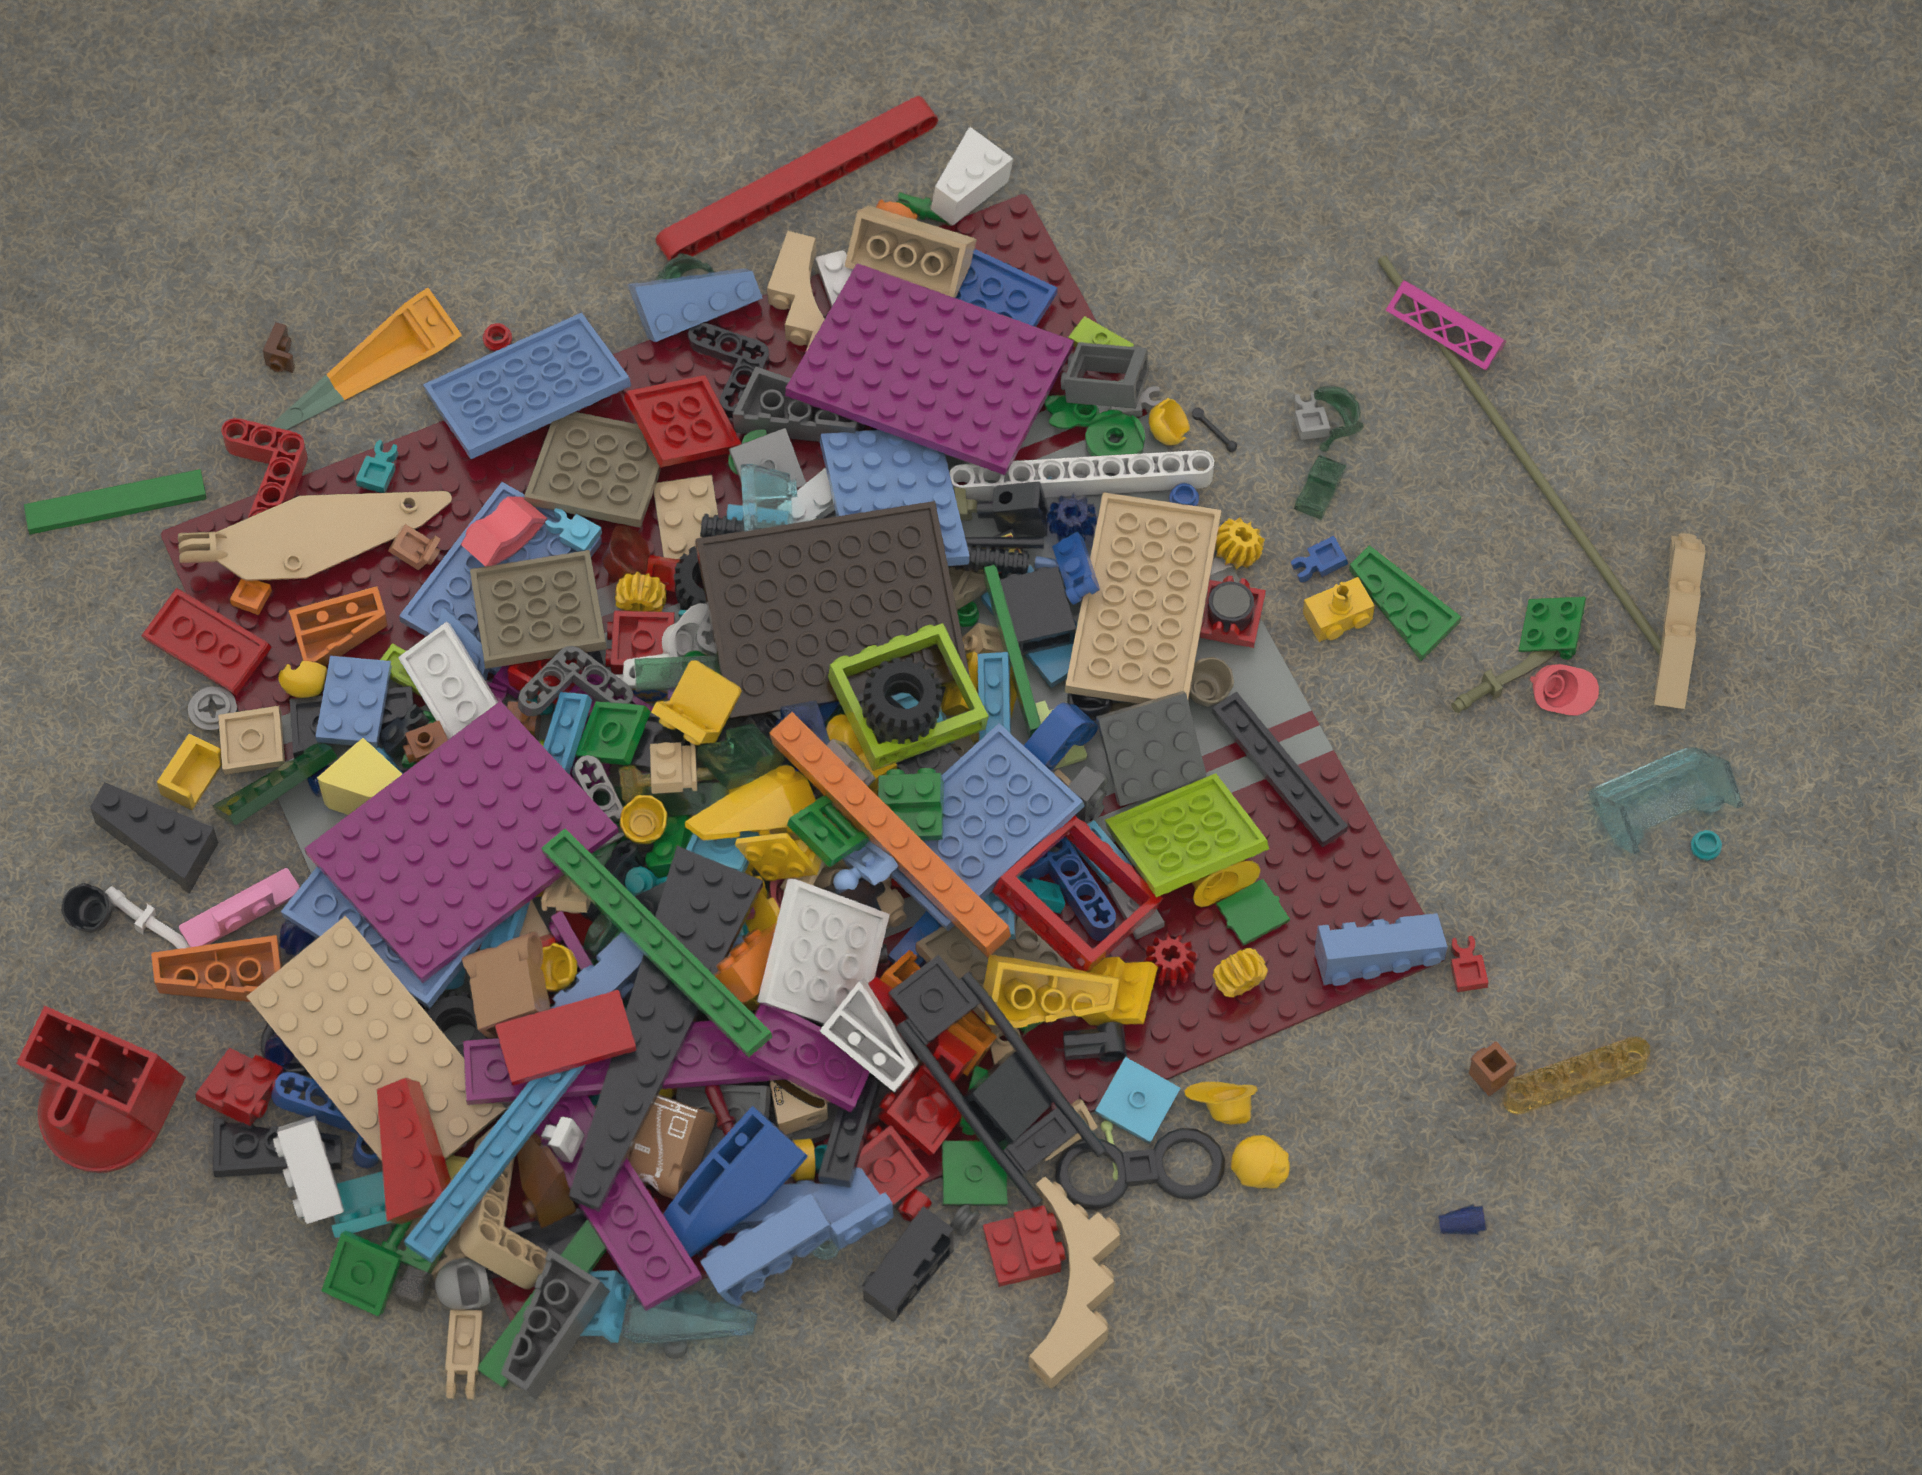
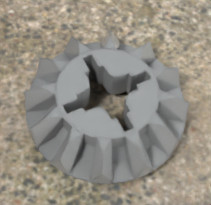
(201, 703)

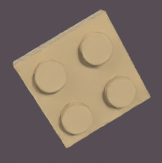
(251, 740)

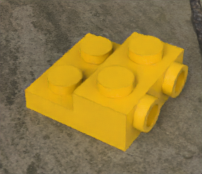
(1133, 991)

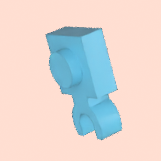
(576, 533)

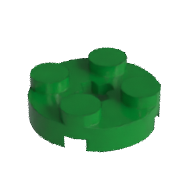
(1115, 423)

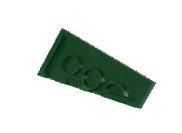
(271, 786)

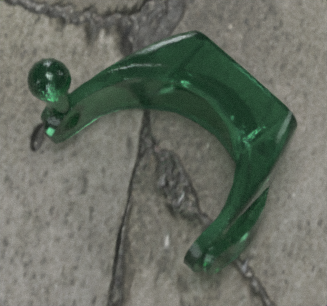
(680, 265)
(1348, 408)
(591, 945)

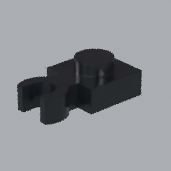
(393, 735)

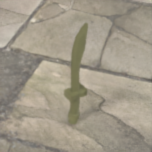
(1494, 684)

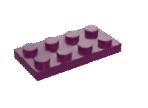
(808, 1058)

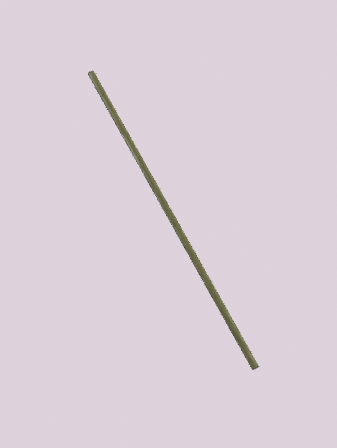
(1531, 467)

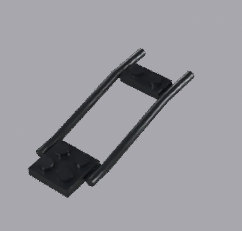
(933, 1003)

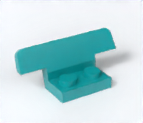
(362, 1204)

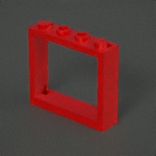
(1048, 924)

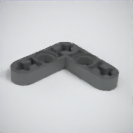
(568, 674)

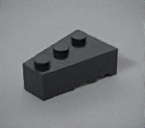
(909, 1264)

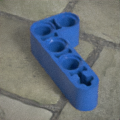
(1059, 732)
(1073, 887)
(325, 1113)

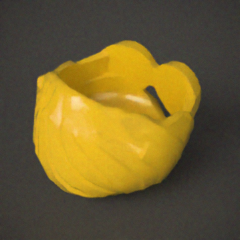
(1260, 1162)

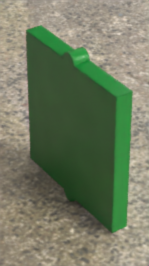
(1253, 912)

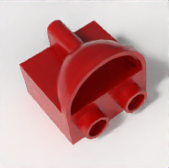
(99, 1092)

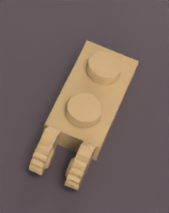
(463, 1350)

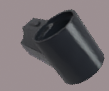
(1104, 1042)

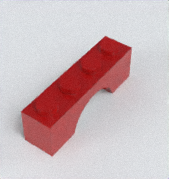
(947, 1049)

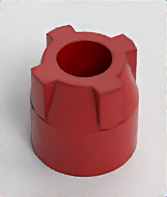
(912, 1204)

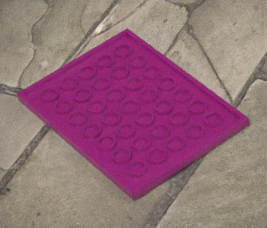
(930, 368)
(458, 841)

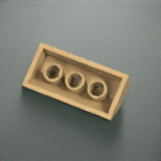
(910, 250)

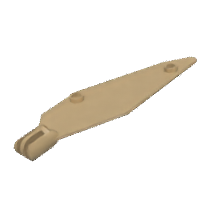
(310, 533)

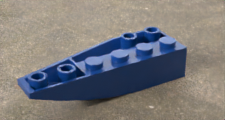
(733, 1181)

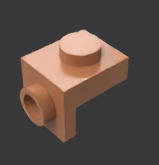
(414, 547)

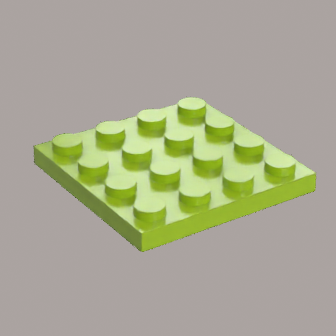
(1186, 834)

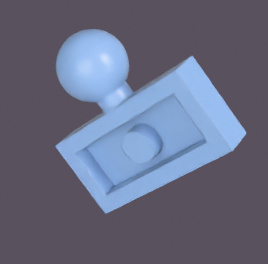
(869, 863)

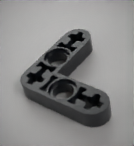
(743, 363)

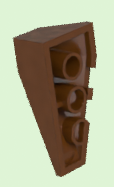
(543, 1183)

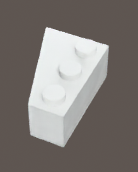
(970, 177)
(870, 1037)
(308, 1170)

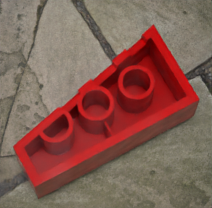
(410, 1152)

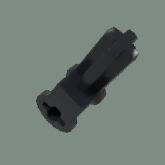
(619, 867)

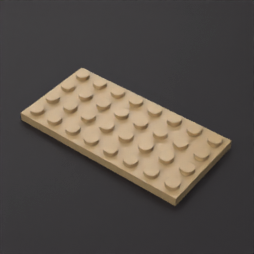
(1146, 621)
(364, 1031)

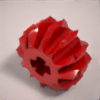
(1180, 965)

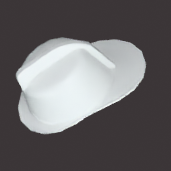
(680, 637)

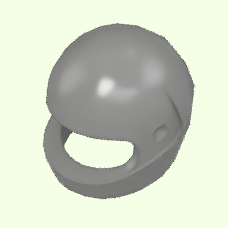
(462, 1285)

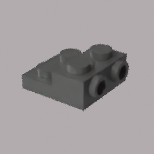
(1090, 788)

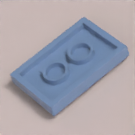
(353, 701)

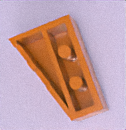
(337, 624)
(745, 967)

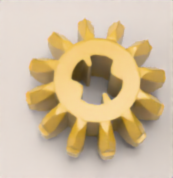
(1239, 543)
(640, 593)
(1240, 972)

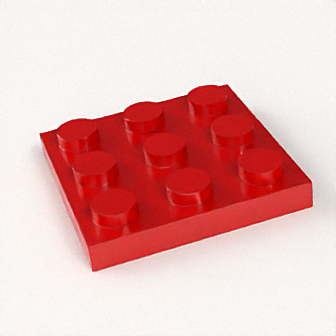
(682, 420)

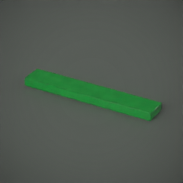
(115, 501)
(1010, 645)
(582, 1251)

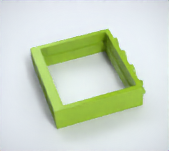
(943, 733)

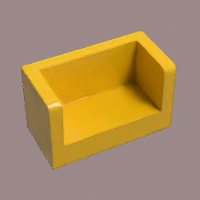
(190, 771)

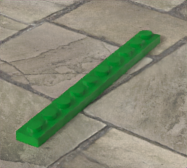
(657, 943)

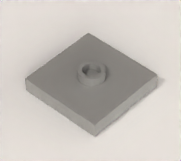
(771, 452)

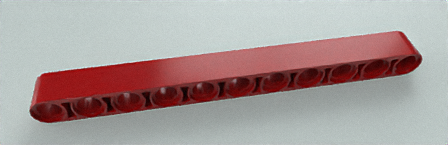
(797, 179)

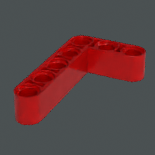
(274, 454)

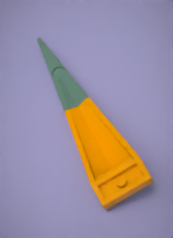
(402, 340)

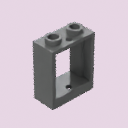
(1106, 358)

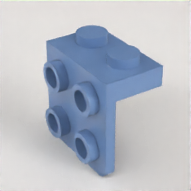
(854, 1209)

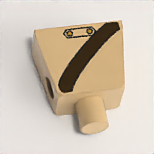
(796, 1106)

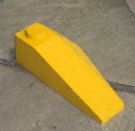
(755, 806)
(1045, 992)

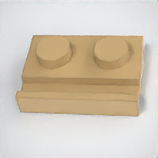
(673, 767)
(564, 897)

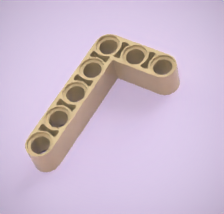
(495, 1246)

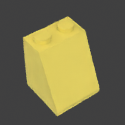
(356, 778)

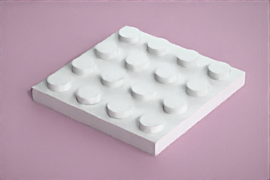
(820, 951)

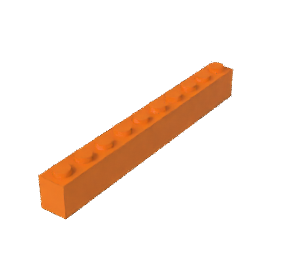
(890, 834)

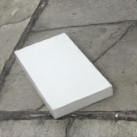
(448, 679)

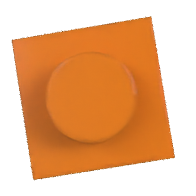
(251, 595)

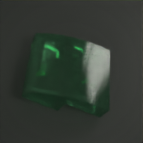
(741, 757)

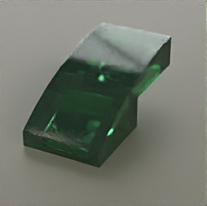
(1320, 487)

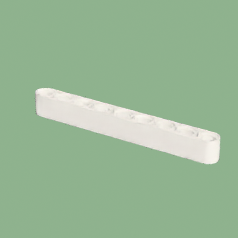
(1095, 469)

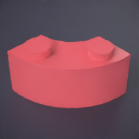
(503, 531)

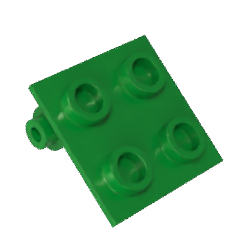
(1553, 625)

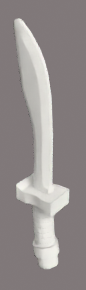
(145, 918)

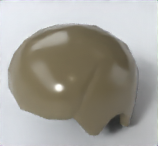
(1211, 681)

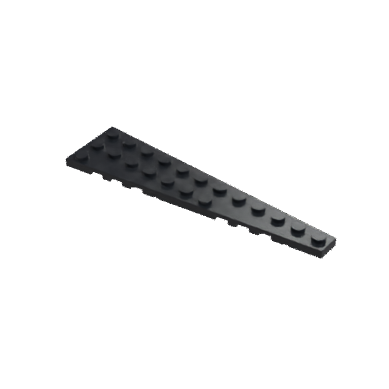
(705, 911)

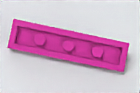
(1453, 316)

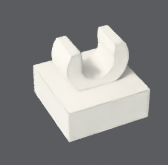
(564, 1138)

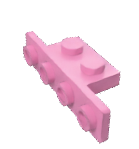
(240, 909)

